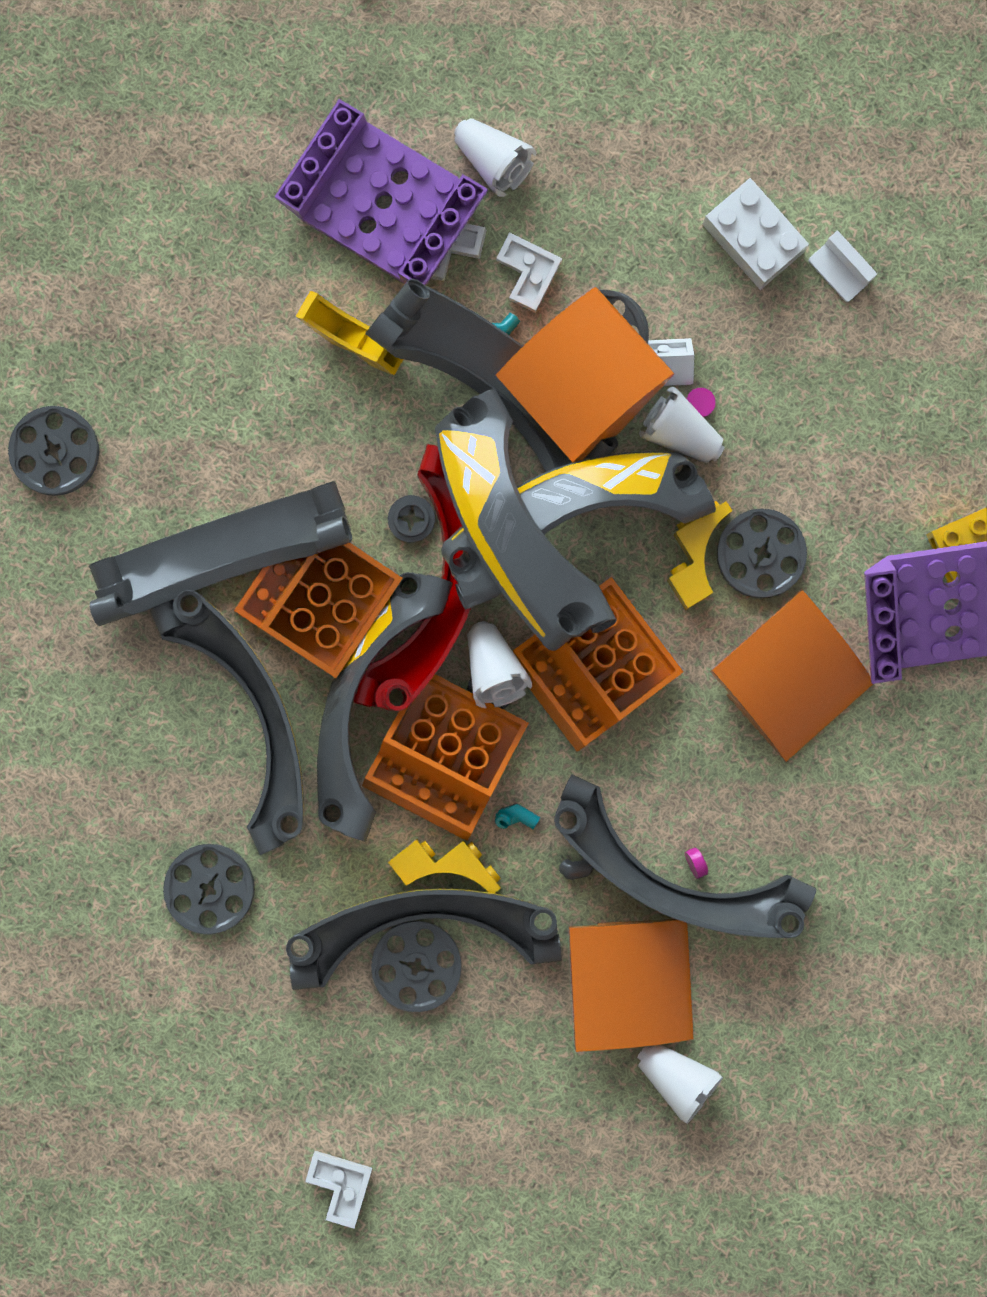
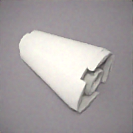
(495, 155)
(682, 428)
(494, 667)
(678, 1079)

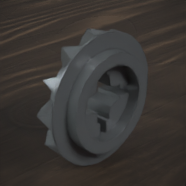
(402, 508)

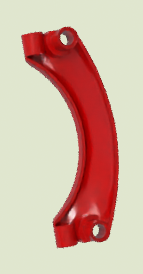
(423, 653)

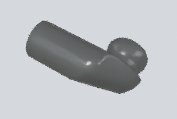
(575, 869)

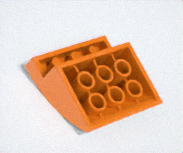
(585, 375)
(320, 603)
(600, 674)
(793, 675)
(445, 756)
(630, 984)

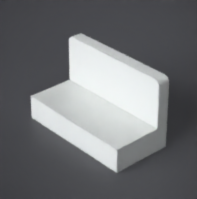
(842, 267)
(678, 356)

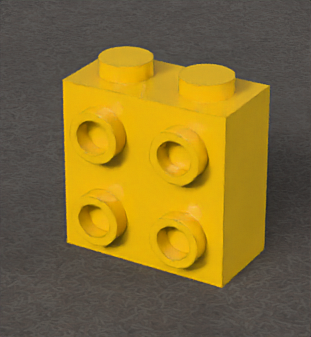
(960, 532)

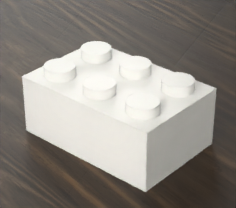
(755, 233)

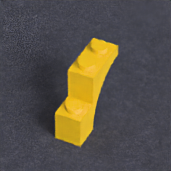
(345, 332)
(690, 581)
(463, 860)

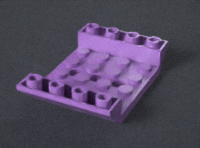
(351, 168)
(909, 614)

